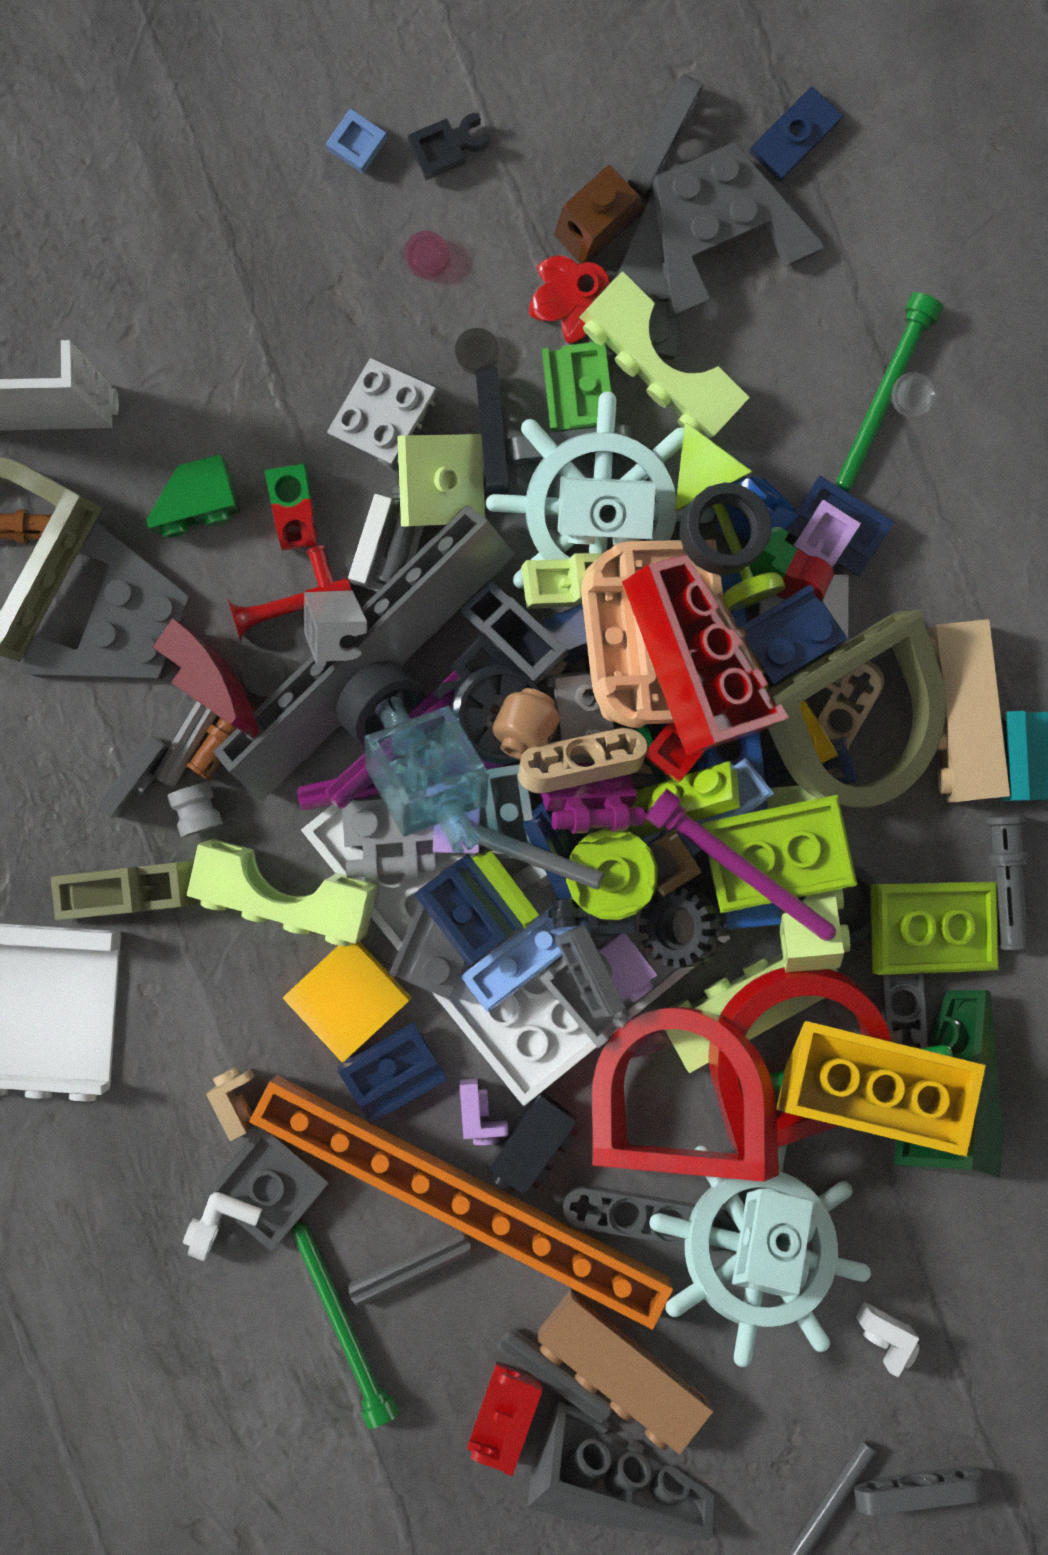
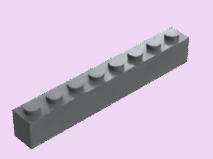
(398, 624)

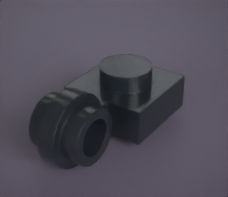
(568, 913)

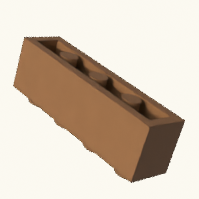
(624, 1372)

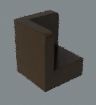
(674, 861)

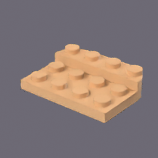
(617, 654)

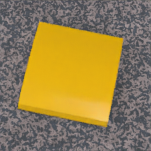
(347, 998)

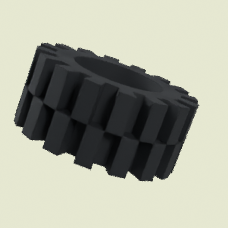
(661, 933)

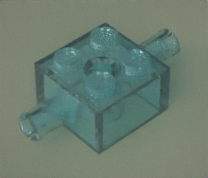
(427, 772)

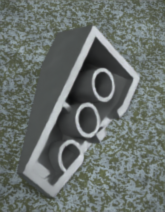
(602, 1479)

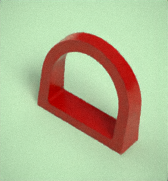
(748, 1006)
(609, 1112)

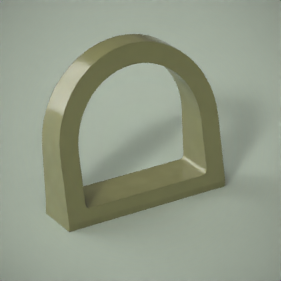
(49, 559)
(913, 650)

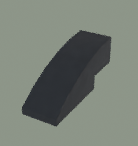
(513, 632)

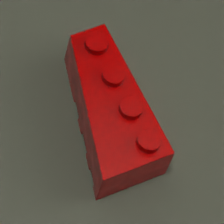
(697, 657)

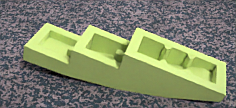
(555, 581)

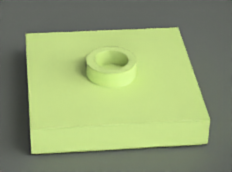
(439, 477)

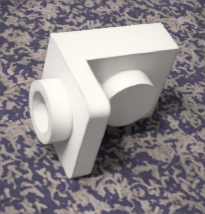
(885, 1330)

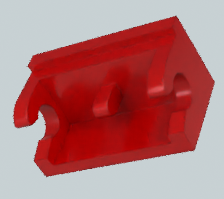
(504, 1418)

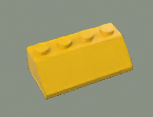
(882, 1088)

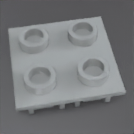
(380, 409)

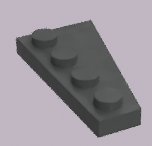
(645, 268)

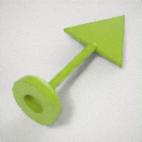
(705, 465)

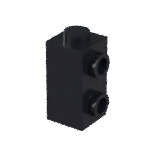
(531, 1144)

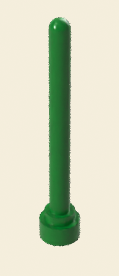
(921, 313)
(377, 1405)

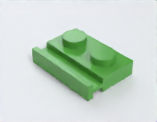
(574, 384)

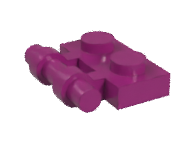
(607, 798)

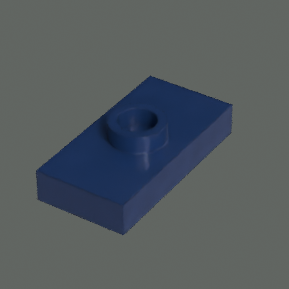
(796, 133)

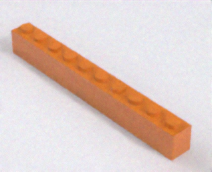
(463, 1201)

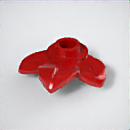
(562, 295)

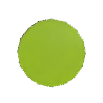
(628, 877)

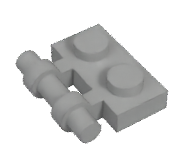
(372, 824)

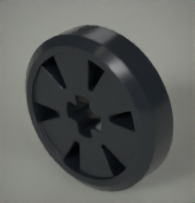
(474, 700)

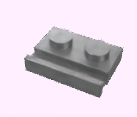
(427, 956)

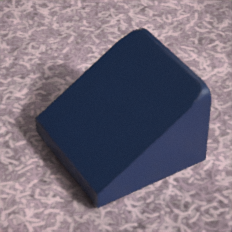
(570, 631)

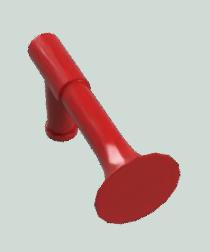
(247, 617)

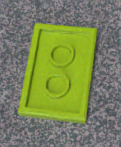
(793, 844)
(934, 927)

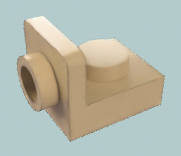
(231, 1109)

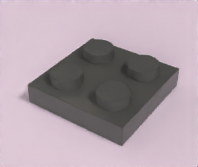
(274, 1179)

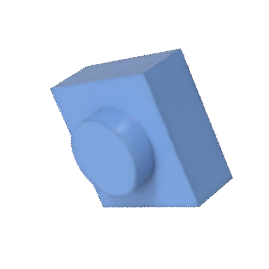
(356, 141)

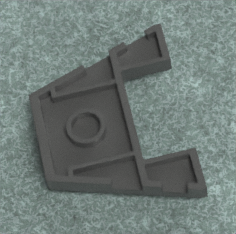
(713, 204)
(124, 622)

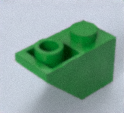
(195, 495)

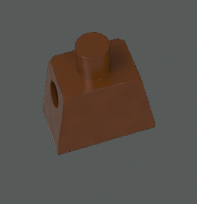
(600, 212)

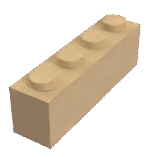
(972, 726)

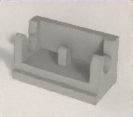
(327, 620)
(565, 990)

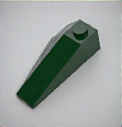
(968, 1030)

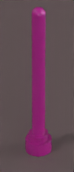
(670, 813)

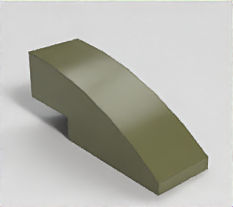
(122, 890)

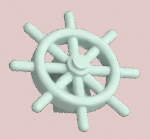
(597, 506)
(768, 1254)

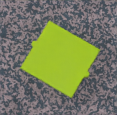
(506, 888)

